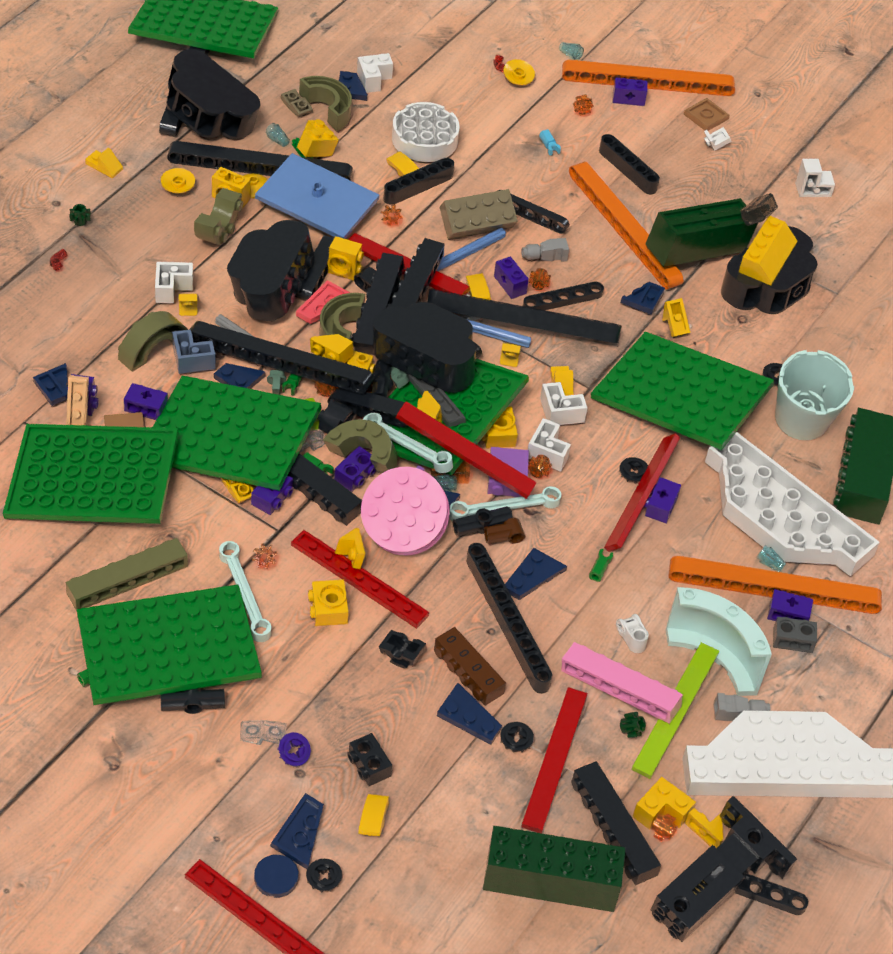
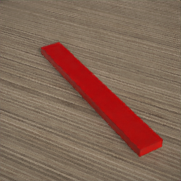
(439, 282)
(466, 450)
(642, 493)
(360, 579)
(554, 760)
(248, 910)

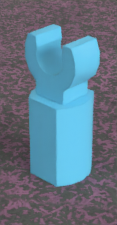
(549, 142)

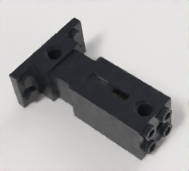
(720, 872)

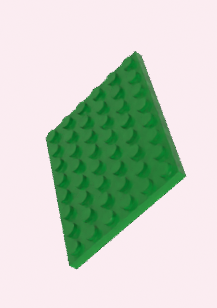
(214, 25)
(682, 390)
(480, 404)
(236, 431)
(92, 473)
(167, 644)

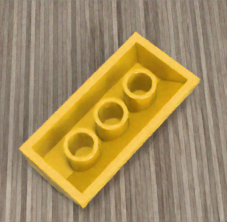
(768, 251)

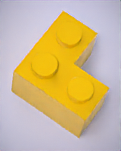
(317, 140)
(662, 800)

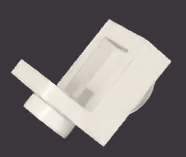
(717, 139)

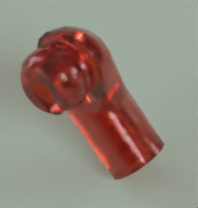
(498, 63)
(56, 258)

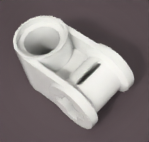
(633, 633)

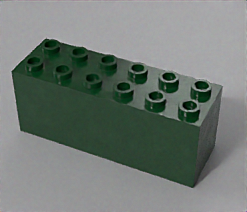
(699, 232)
(866, 467)
(554, 868)

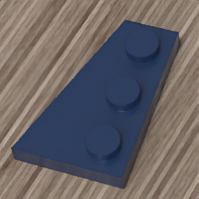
(532, 573)
(469, 715)
(299, 831)

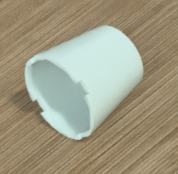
(811, 393)

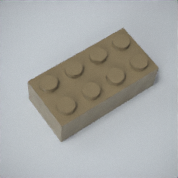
(478, 214)

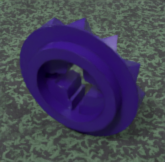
(302, 754)

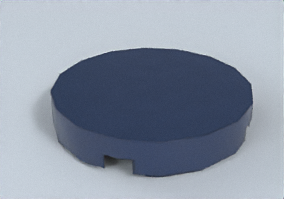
(276, 876)

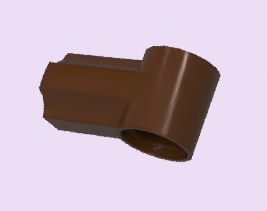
(509, 531)

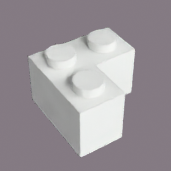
(374, 69)
(813, 181)
(172, 277)
(562, 408)
(546, 443)

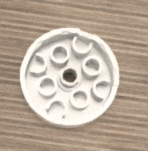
(425, 132)

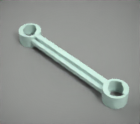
(414, 446)
(513, 503)
(247, 596)

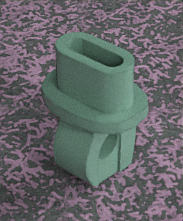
(399, 377)
(276, 378)

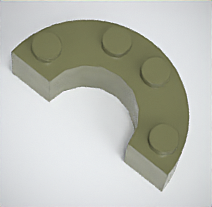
(331, 92)
(222, 218)
(339, 311)
(146, 335)
(365, 434)

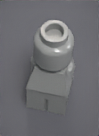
(548, 250)
(731, 706)

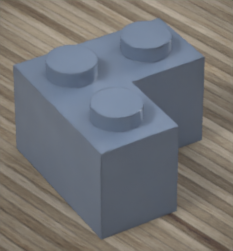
(191, 355)

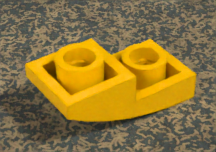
(401, 163)
(478, 286)
(238, 490)
(373, 815)

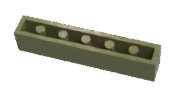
(126, 574)

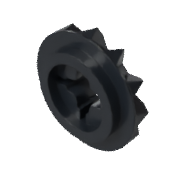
(771, 370)
(635, 464)
(525, 734)
(323, 866)

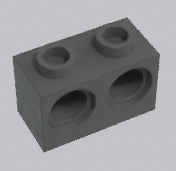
(795, 634)

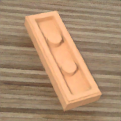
(77, 400)

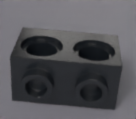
(374, 758)

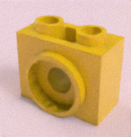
(232, 181)
(345, 258)
(503, 431)
(322, 610)

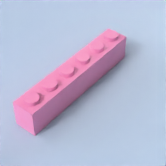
(622, 682)

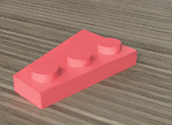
(312, 308)

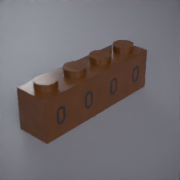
(469, 666)

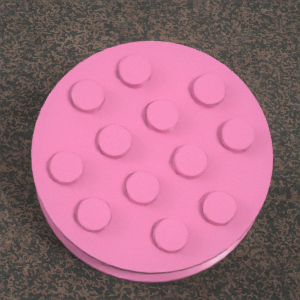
(405, 511)

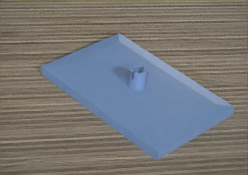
(317, 196)

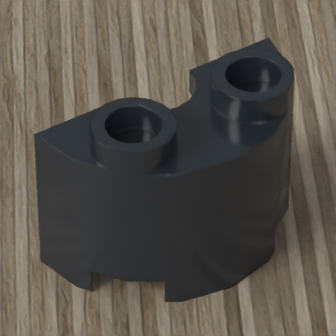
(334, 415)
(401, 650)

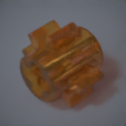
(583, 104)
(391, 210)
(539, 279)
(324, 389)
(539, 466)
(263, 549)
(664, 827)

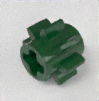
(80, 214)
(632, 724)

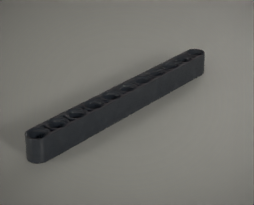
(241, 160)
(525, 316)
(283, 357)

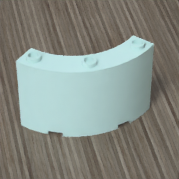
(723, 625)

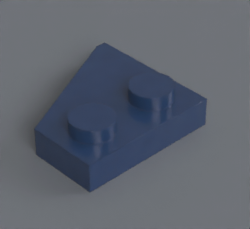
(354, 85)
(645, 297)
(239, 375)
(53, 384)

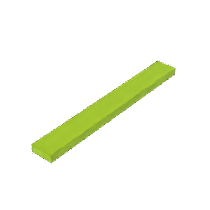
(664, 732)

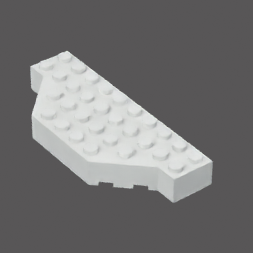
(784, 511)
(788, 758)

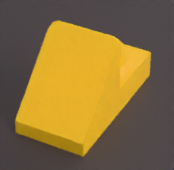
(104, 162)
(187, 304)
(676, 316)
(510, 354)
(563, 375)
(352, 545)
(708, 831)

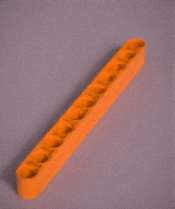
(656, 77)
(623, 223)
(763, 583)

